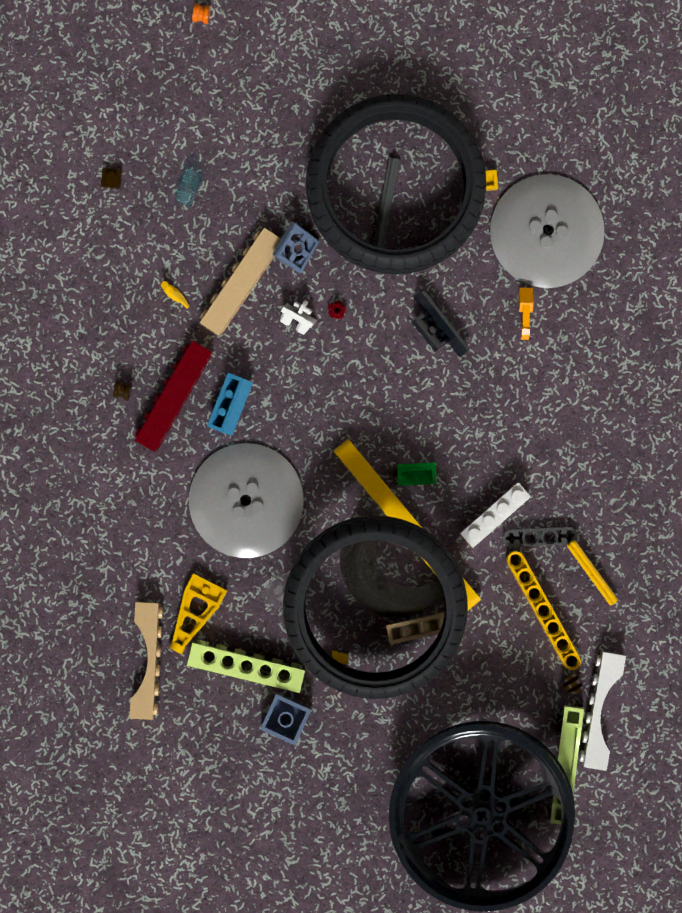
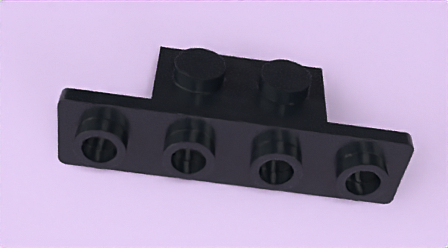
(435, 326)

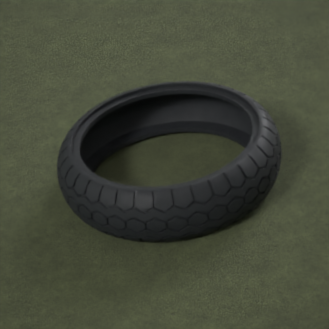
(409, 109)
(375, 684)

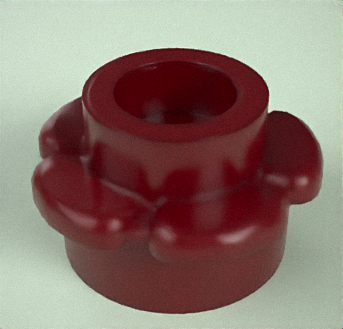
(342, 310)

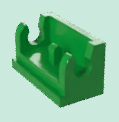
(416, 474)

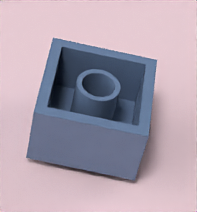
(286, 718)

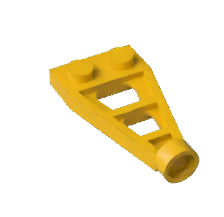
(206, 591)

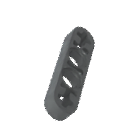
(539, 534)

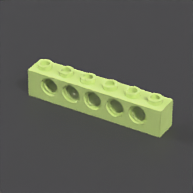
(197, 660)

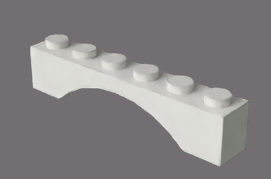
(609, 671)

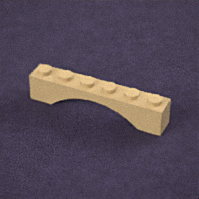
(147, 619)

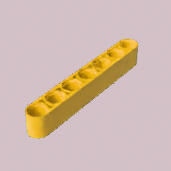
(550, 617)

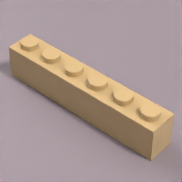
(241, 282)

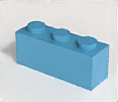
(230, 404)

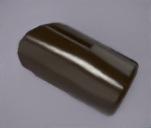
(572, 683)

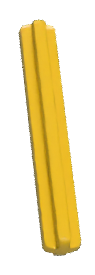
(592, 572)

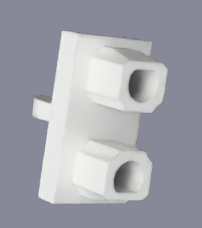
(299, 313)

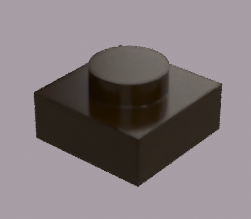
(111, 178)

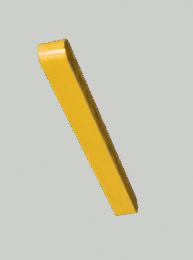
(383, 495)

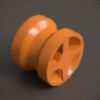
(201, 13)

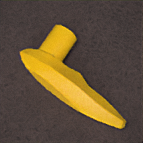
(174, 294)

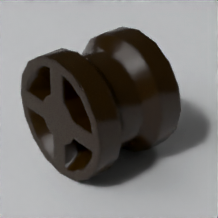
(122, 389)

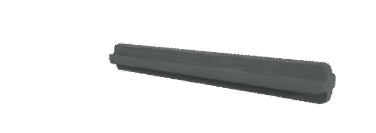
(386, 202)

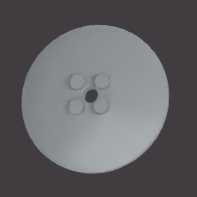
(543, 258)
(274, 500)

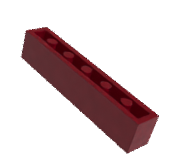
(173, 396)

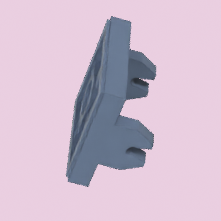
(312, 243)

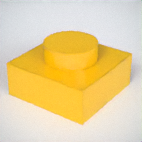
(491, 180)

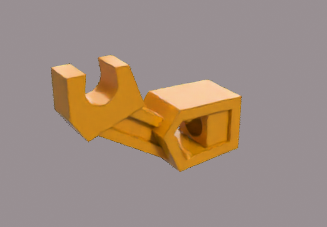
(525, 302)

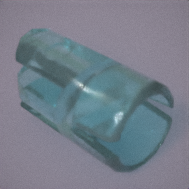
(188, 187)

